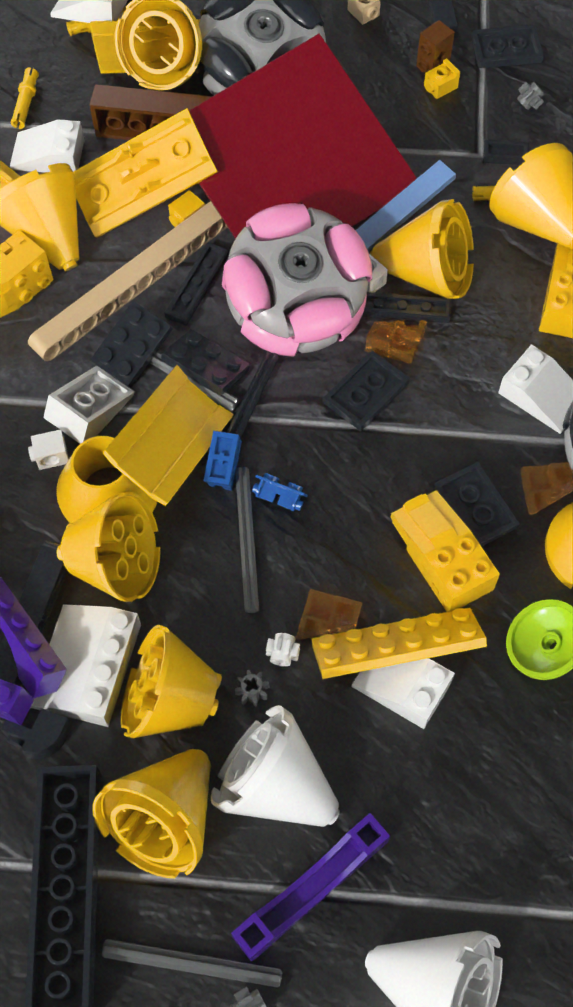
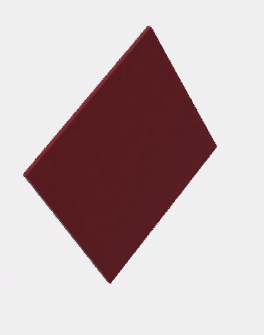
(298, 138)

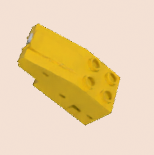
(22, 272)
(558, 303)
(445, 551)

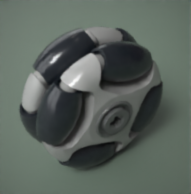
(249, 35)

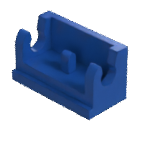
(222, 460)

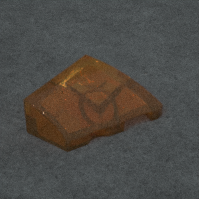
(395, 339)
(546, 484)
(327, 615)

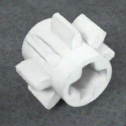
(282, 649)

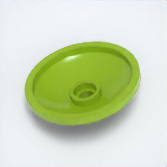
(532, 635)

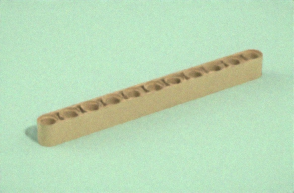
(126, 283)

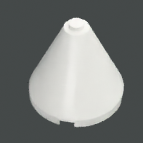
(275, 776)
(439, 971)

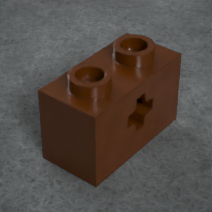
(434, 46)

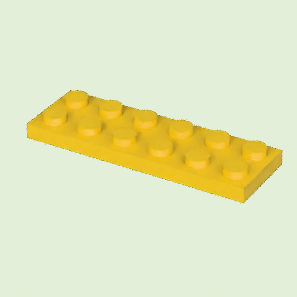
(398, 642)

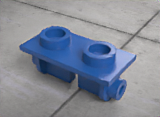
(289, 494)

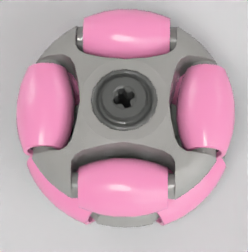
(296, 279)

